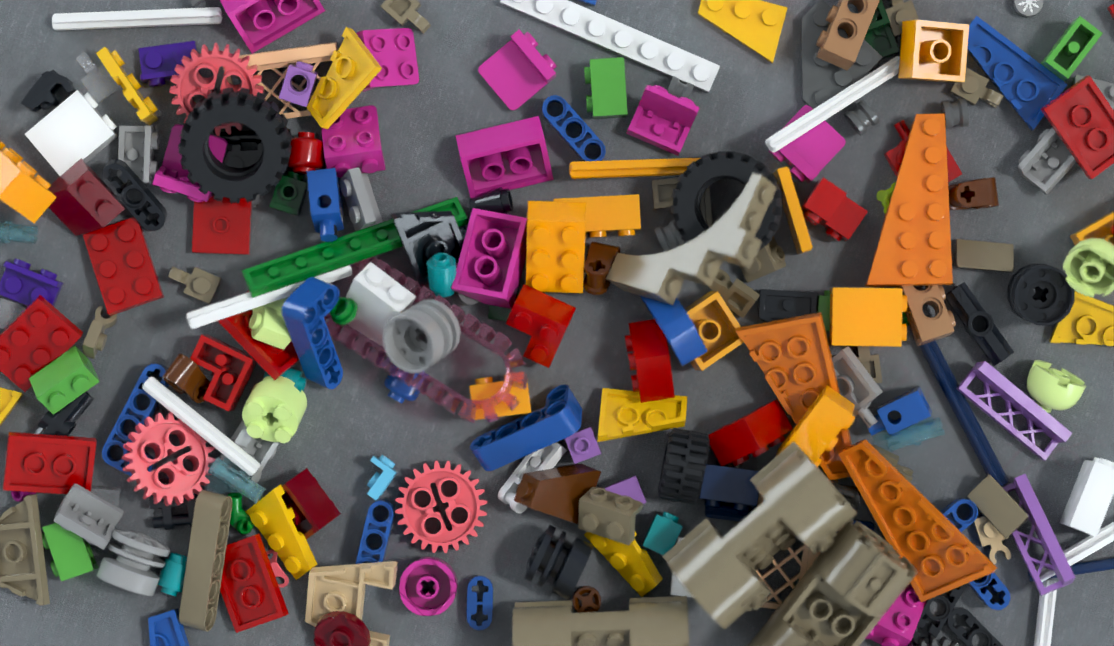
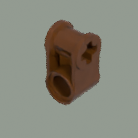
(973, 194)
(597, 267)
(187, 378)

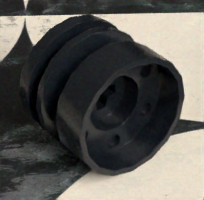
(1057, 294)
(558, 561)

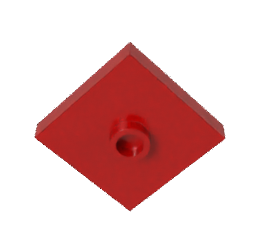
(222, 227)

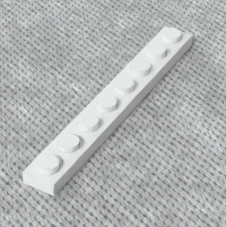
(620, 40)

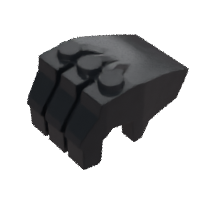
(43, 91)

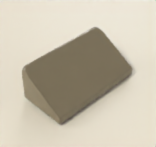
(984, 255)
(998, 506)

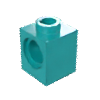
(662, 533)

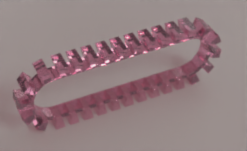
(422, 381)

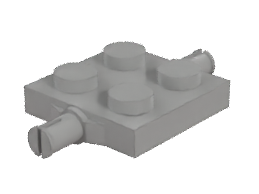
(856, 384)

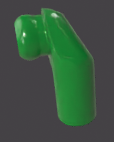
(239, 518)

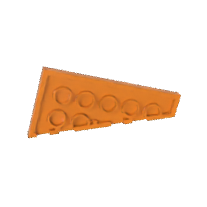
(916, 228)
(798, 368)
(914, 525)

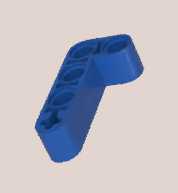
(306, 325)
(677, 329)
(132, 412)
(531, 432)
(961, 524)

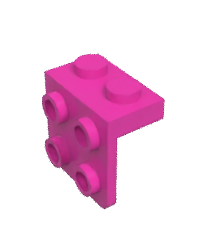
(395, 54)
(518, 70)
(663, 119)
(354, 142)
(811, 150)
(172, 177)
(900, 621)

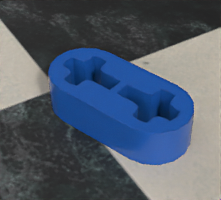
(472, 602)

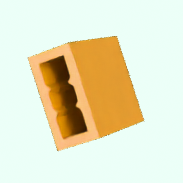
(867, 317)

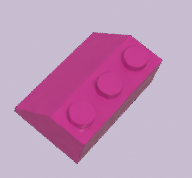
(267, 20)
(504, 156)
(492, 258)

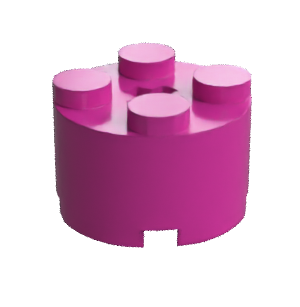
(431, 602)

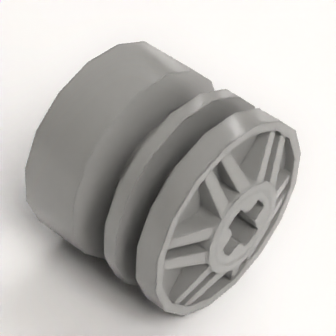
(421, 335)
(133, 562)

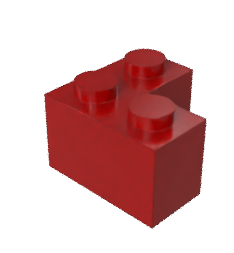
(833, 210)
(544, 320)
(650, 361)
(230, 367)
(750, 434)

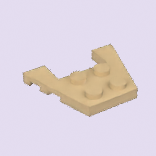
(344, 590)

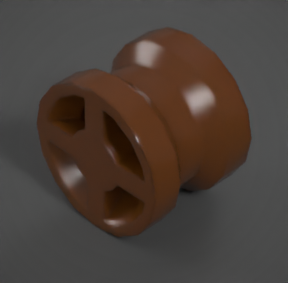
(586, 601)

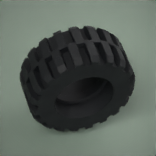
(708, 170)
(227, 180)

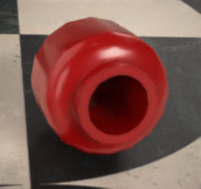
(306, 153)

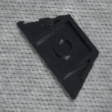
(426, 235)

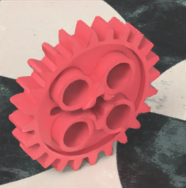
(191, 83)
(181, 482)
(416, 515)

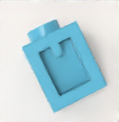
(381, 481)

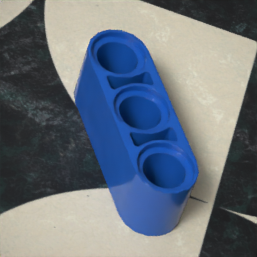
(568, 117)
(382, 528)

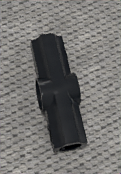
(990, 339)
(64, 421)

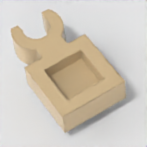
(989, 535)

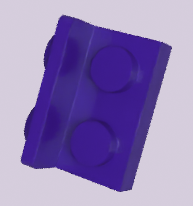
(160, 61)
(26, 285)

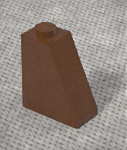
(557, 490)

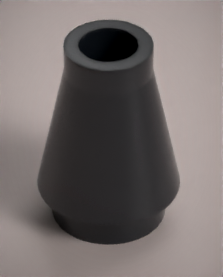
(495, 201)

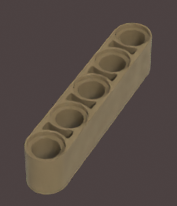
(205, 560)

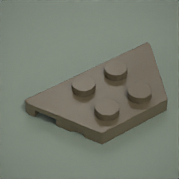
(23, 552)

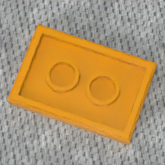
(793, 211)

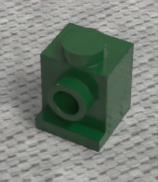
(289, 204)

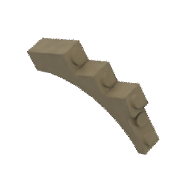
(699, 261)

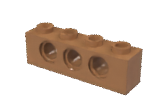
(844, 51)
(923, 327)

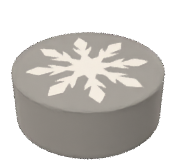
(1027, 8)

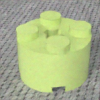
(274, 410)

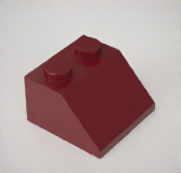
(83, 200)
(309, 503)

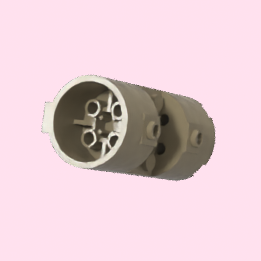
(723, 568)
(840, 593)
(647, 623)

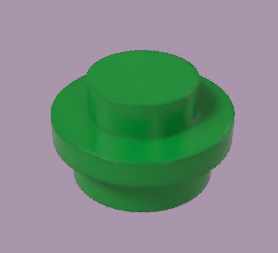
(344, 311)

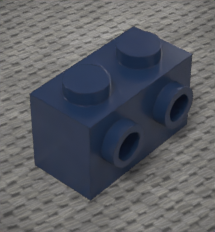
(729, 486)

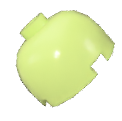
(1091, 267)
(1053, 387)

